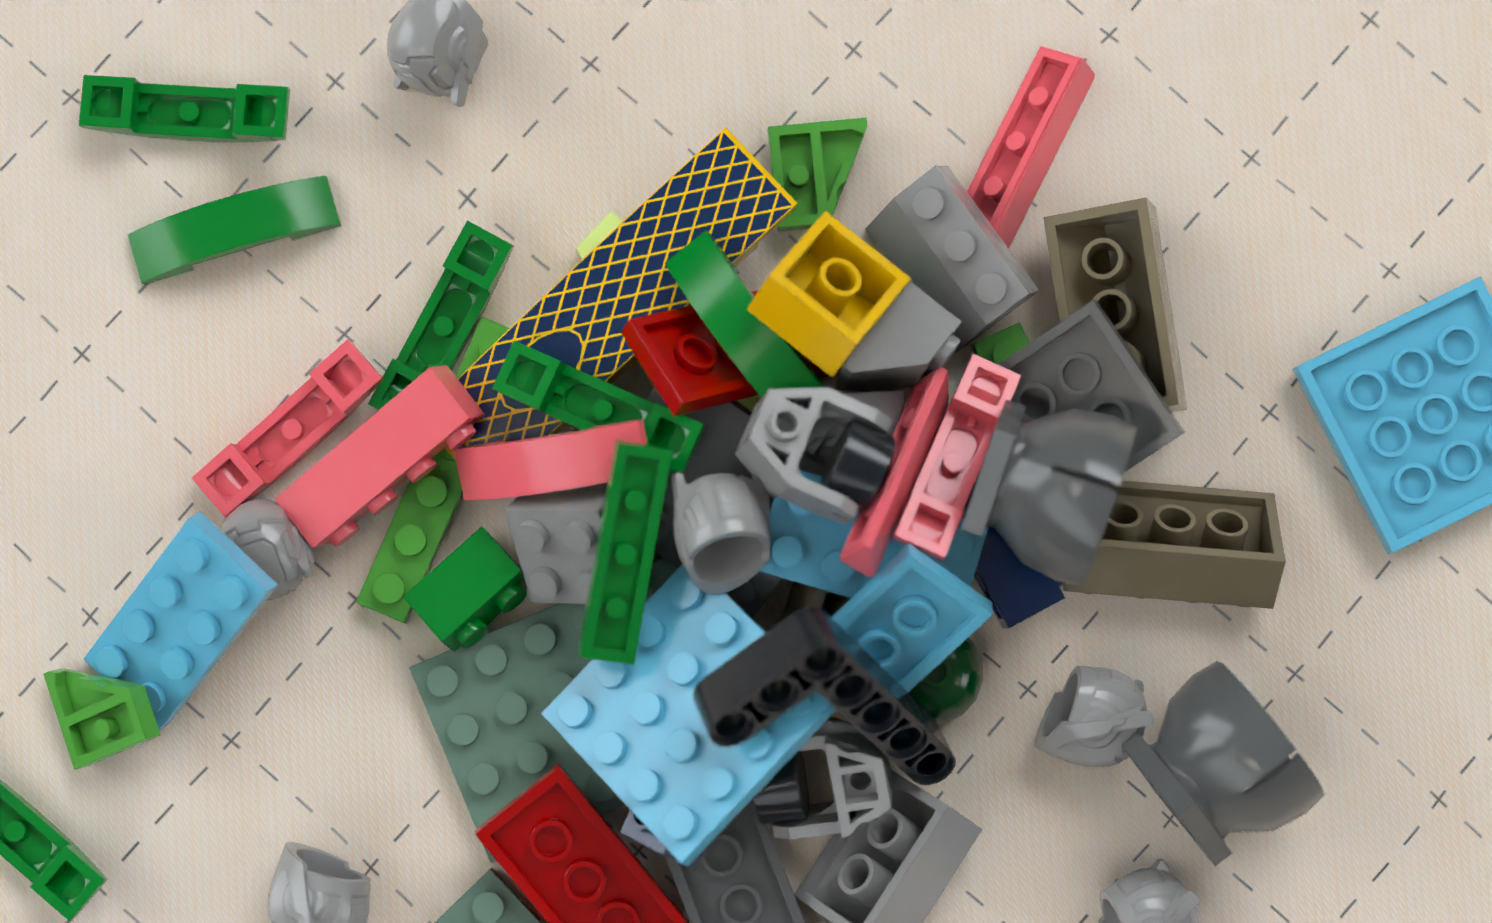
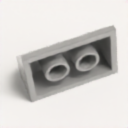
(952, 252)
(903, 345)
(890, 865)

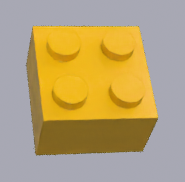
(828, 293)

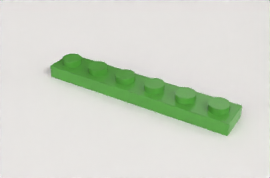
(420, 516)

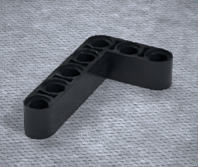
(818, 655)

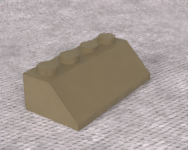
(1119, 261)
(1189, 546)

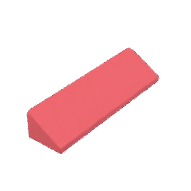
(1029, 139)
(913, 439)

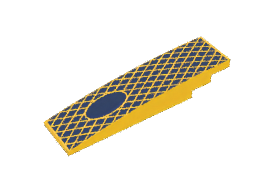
(627, 278)

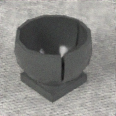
(1051, 486)
(1224, 763)

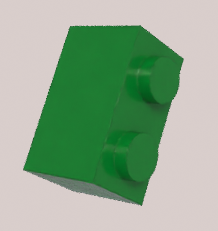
(468, 591)

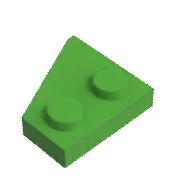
(814, 165)
(99, 714)

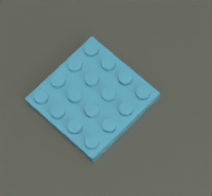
(1413, 414)
(647, 735)

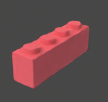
(380, 457)

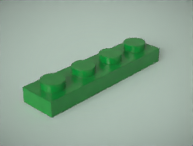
(624, 552)

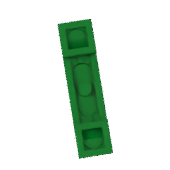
(184, 112)
(233, 225)
(721, 302)
(451, 311)
(591, 402)
(46, 856)

